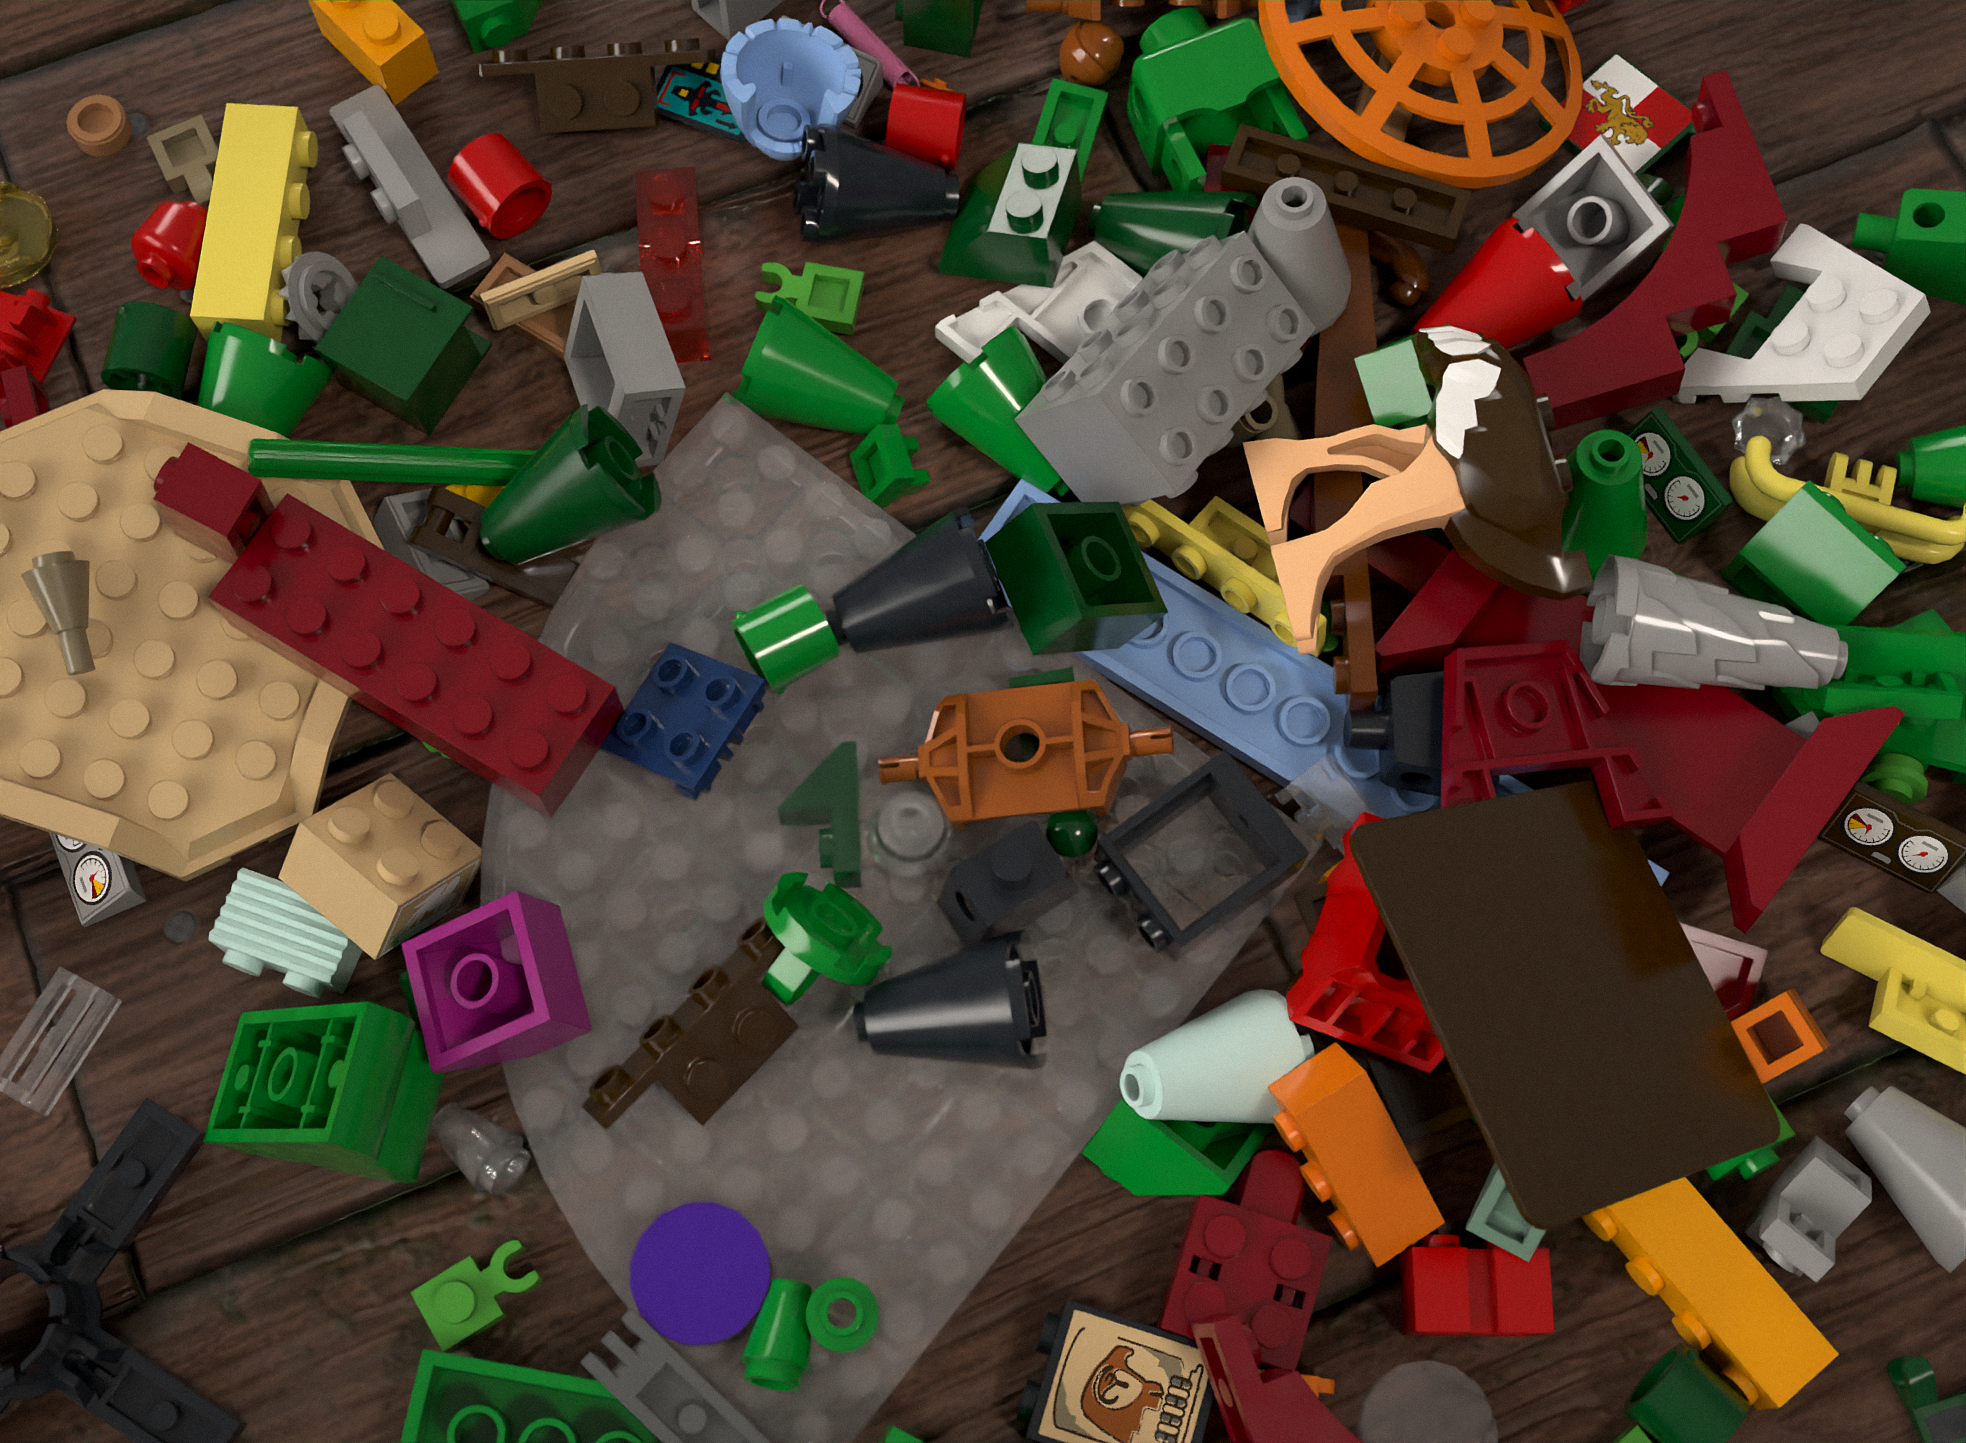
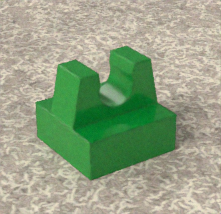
(885, 465)

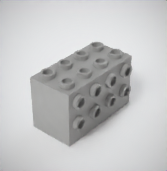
(1168, 374)

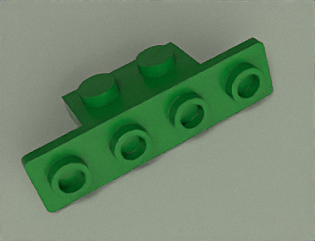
(1899, 668)

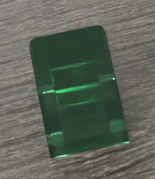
(832, 799)

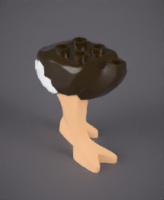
(1473, 470)

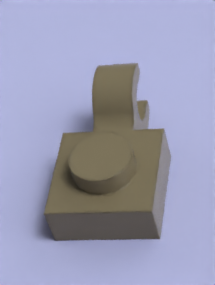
(187, 157)

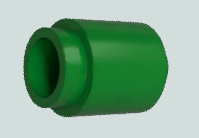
(849, 1339)

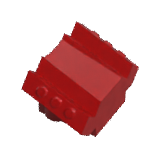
(1356, 979)

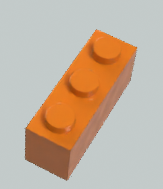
(1353, 1155)

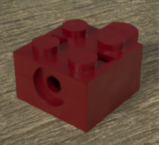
(1251, 1261)

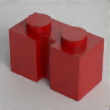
(1474, 1291)

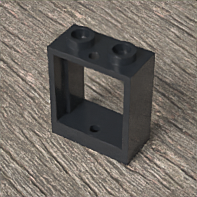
(1247, 814)

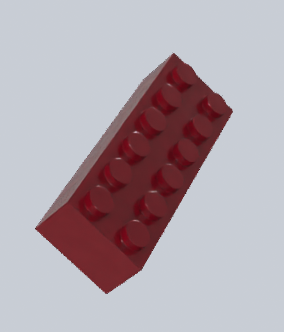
(419, 654)

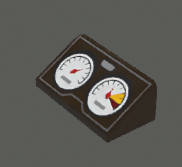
(1895, 838)

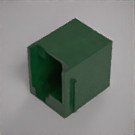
(403, 345)

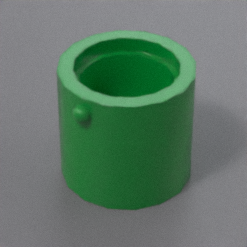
(785, 638)

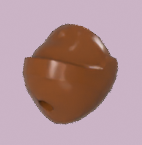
(1090, 54)

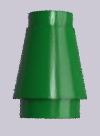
(780, 1340)

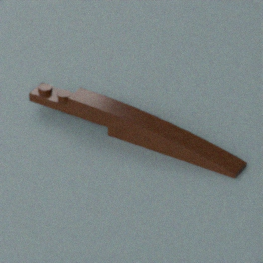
(1337, 408)

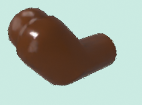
(1405, 264)

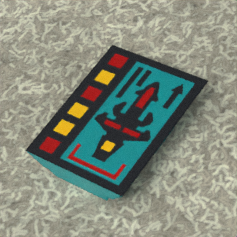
(697, 98)

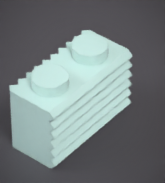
(279, 930)

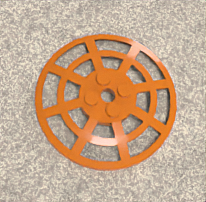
(1438, 57)

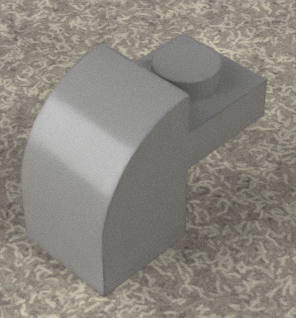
(1810, 1210)

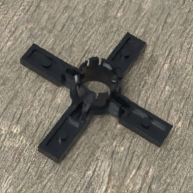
(80, 1356)

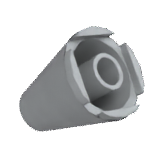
(1303, 248)
(1919, 1164)

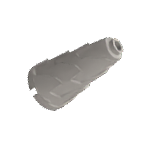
(1695, 633)

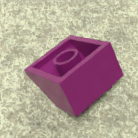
(496, 984)

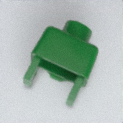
(1198, 89)

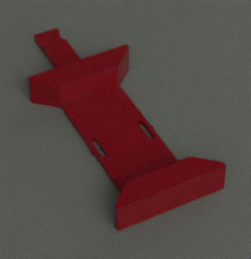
(1720, 762)

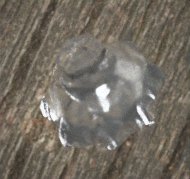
(1774, 421)

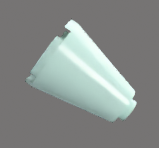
(1218, 1063)

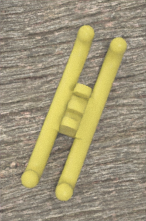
(1907, 532)

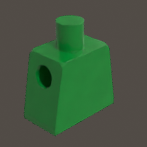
(1921, 242)

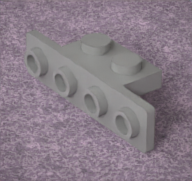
(408, 186)

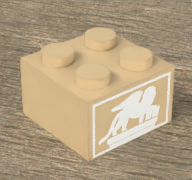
(381, 865)

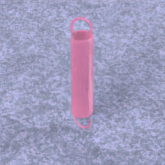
(865, 40)

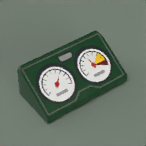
(1676, 479)

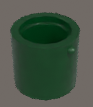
(149, 349)
(1685, 1401)

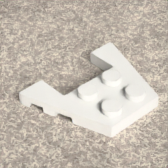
(1055, 318)
(1830, 340)

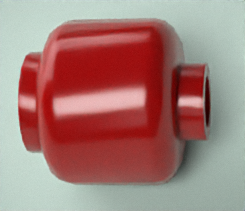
(170, 245)

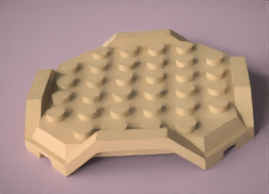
(186, 726)

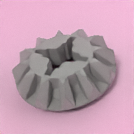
(313, 273)

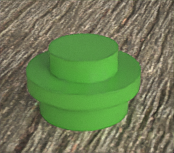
(1897, 777)

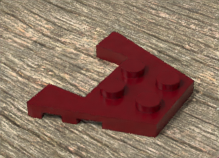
(1532, 713)

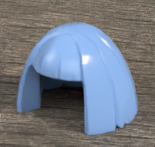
(787, 79)

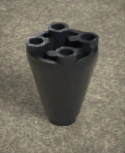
(867, 189)

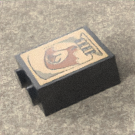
(1115, 1382)

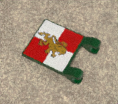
(1635, 116)

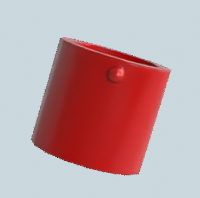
(927, 123)
(499, 185)

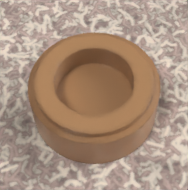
(99, 125)

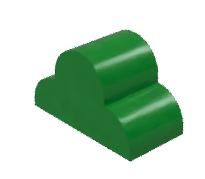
(329, 1090)

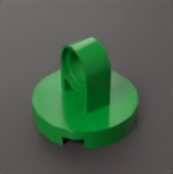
(821, 935)

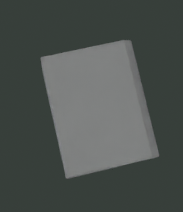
(1598, 220)

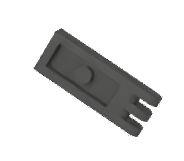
(668, 1391)

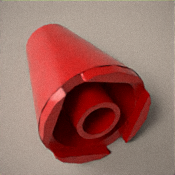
(1507, 290)

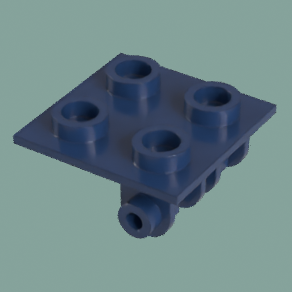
(687, 718)

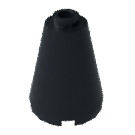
(923, 592)
(960, 1008)

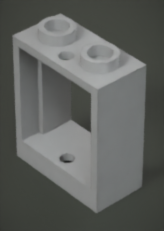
(625, 360)

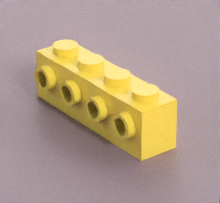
(254, 218)

